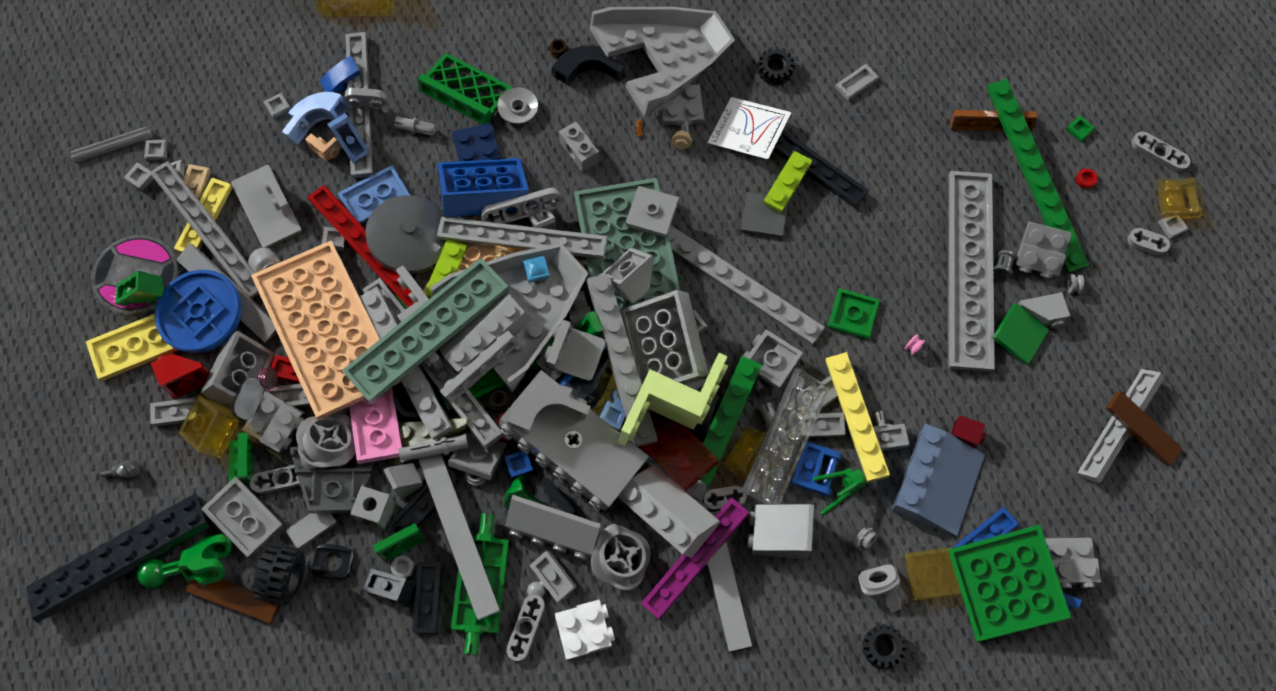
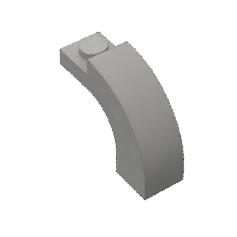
(542, 399)

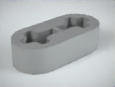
(1148, 241)
(723, 493)

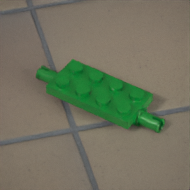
(494, 559)

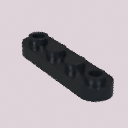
(417, 508)

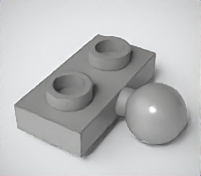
(551, 576)

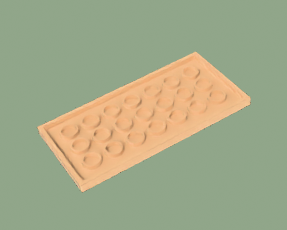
(318, 324)

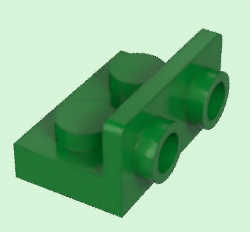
(241, 458)

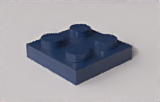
(476, 143)

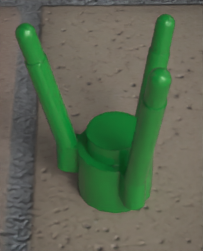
(852, 482)

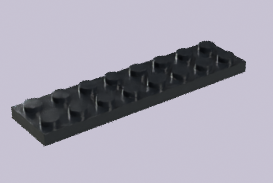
(116, 558)

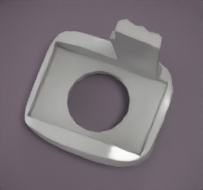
(887, 587)

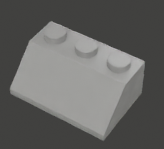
(236, 362)

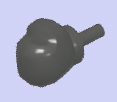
(125, 469)

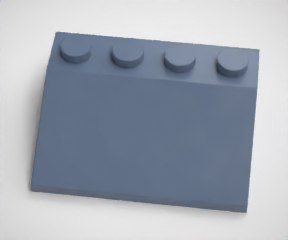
(938, 480)

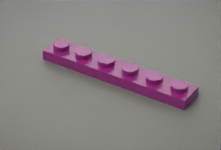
(687, 568)

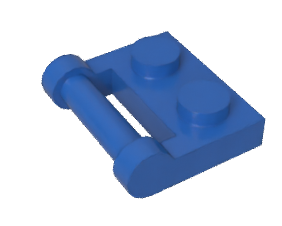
(809, 467)

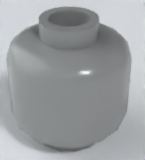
(262, 259)

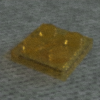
(931, 574)

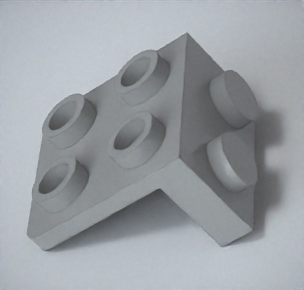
(574, 351)

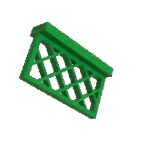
(456, 98)

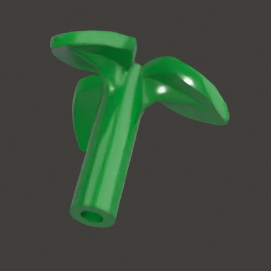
(518, 490)

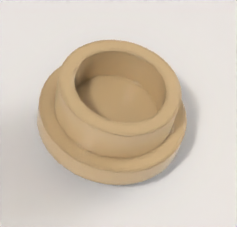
(681, 140)

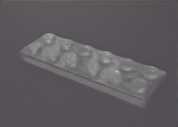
(785, 438)

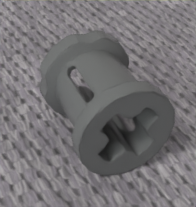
(1005, 263)

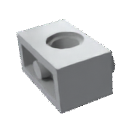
(579, 146)

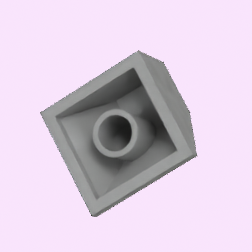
(631, 274)

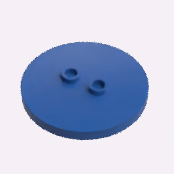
(198, 311)

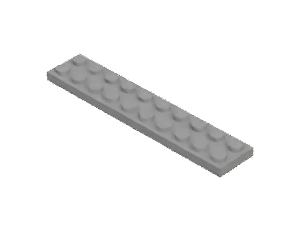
(970, 272)

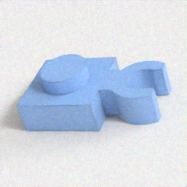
(613, 412)

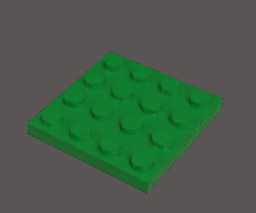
(1009, 583)

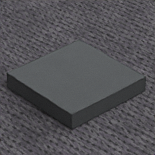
(760, 218)

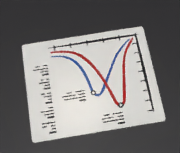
(749, 127)

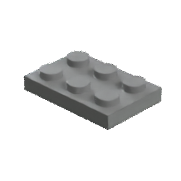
(242, 517)

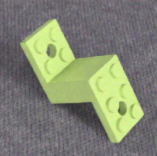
(673, 400)

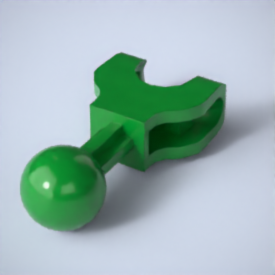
(193, 564)

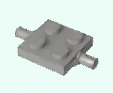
(684, 108)

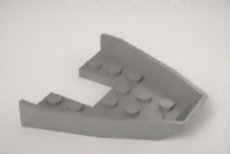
(674, 38)
(543, 301)

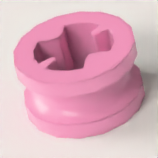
(914, 344)

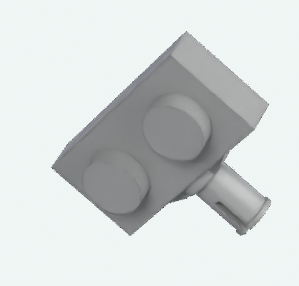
(889, 435)

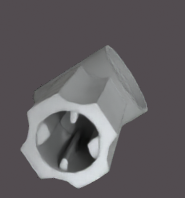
(579, 309)

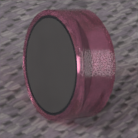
(268, 378)

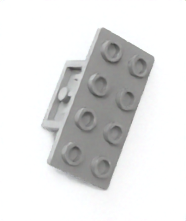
(266, 206)

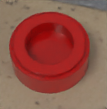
(1086, 178)

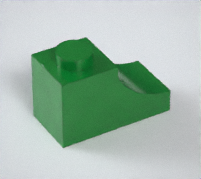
(139, 288)

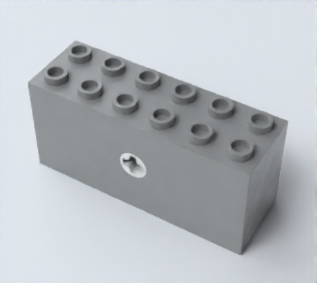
(593, 465)

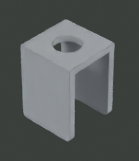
(380, 514)

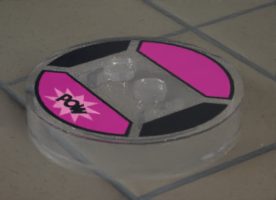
(126, 258)

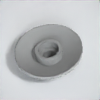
(517, 98)

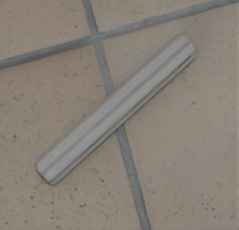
(111, 144)

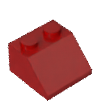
(179, 374)

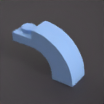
(312, 110)

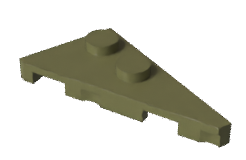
(416, 433)

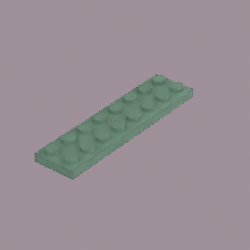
(425, 330)

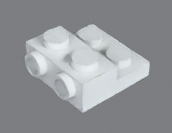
(584, 629)

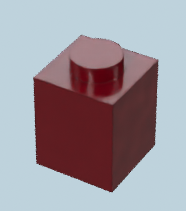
(969, 431)

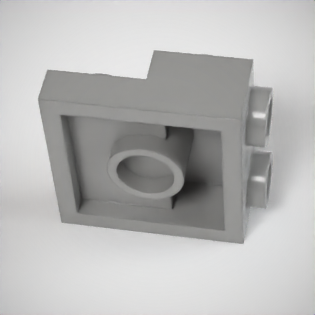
(1043, 249)
(776, 357)
(274, 422)
(1074, 562)

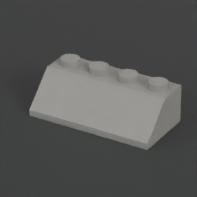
(483, 330)
(669, 510)
(552, 527)

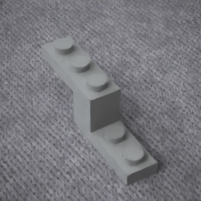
(418, 298)

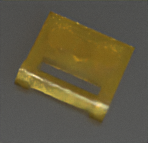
(1172, 198)

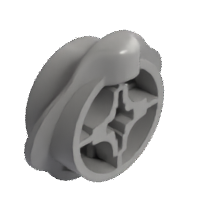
(325, 441)
(627, 578)

